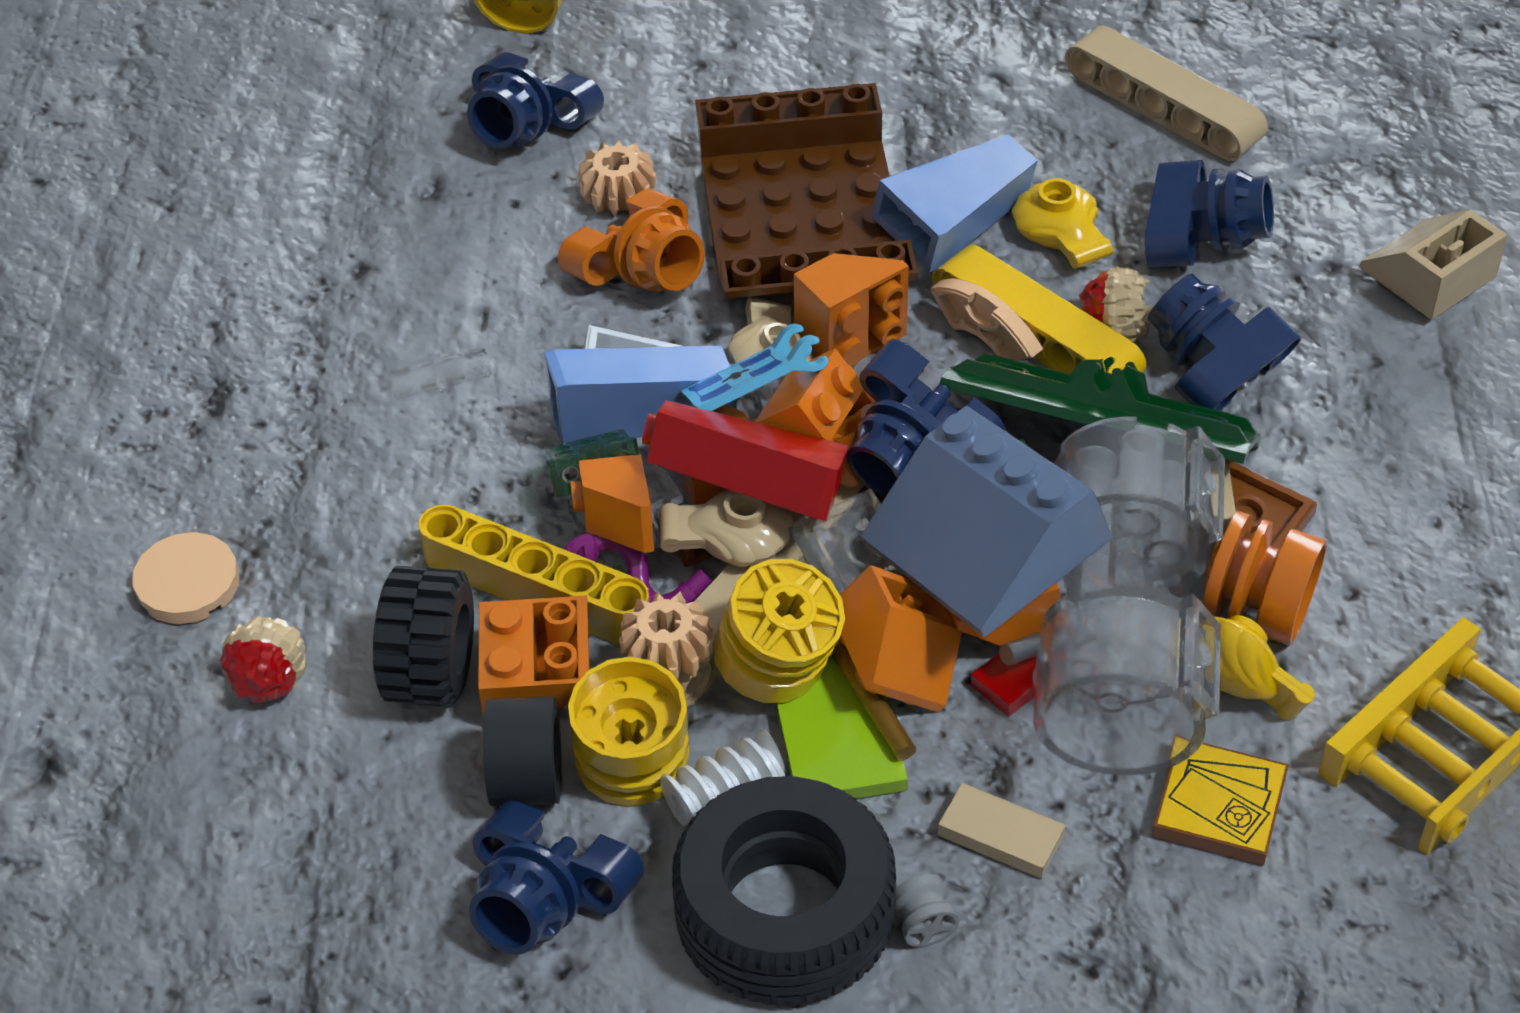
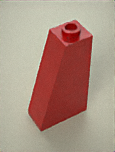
(747, 457)

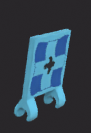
(755, 371)

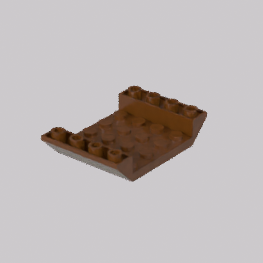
(793, 183)

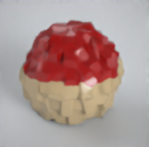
(1117, 302)
(263, 659)

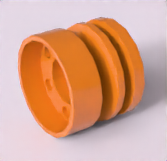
(1264, 577)

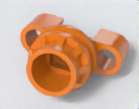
(649, 251)

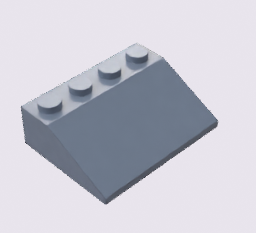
(984, 521)

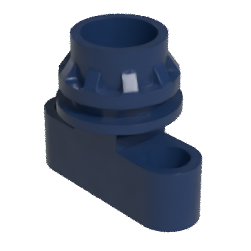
(518, 107)
(1194, 210)
(1220, 346)
(900, 416)
(536, 889)

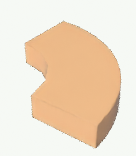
(986, 316)

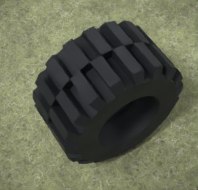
(423, 636)

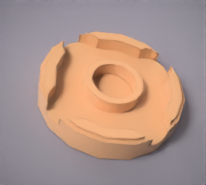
(185, 577)

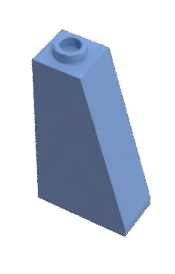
(953, 198)
(620, 386)

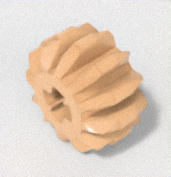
(614, 176)
(668, 634)

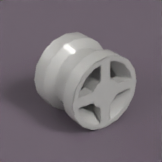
(924, 910)

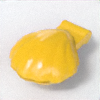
(1062, 219)
(1253, 672)

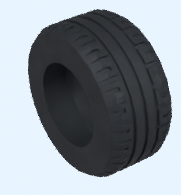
(794, 955)

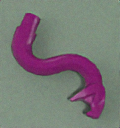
(591, 545)

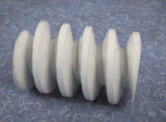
(712, 777)

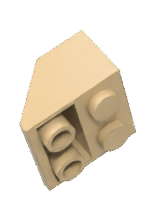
(1439, 261)

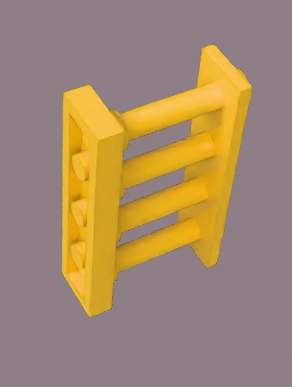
(1390, 717)

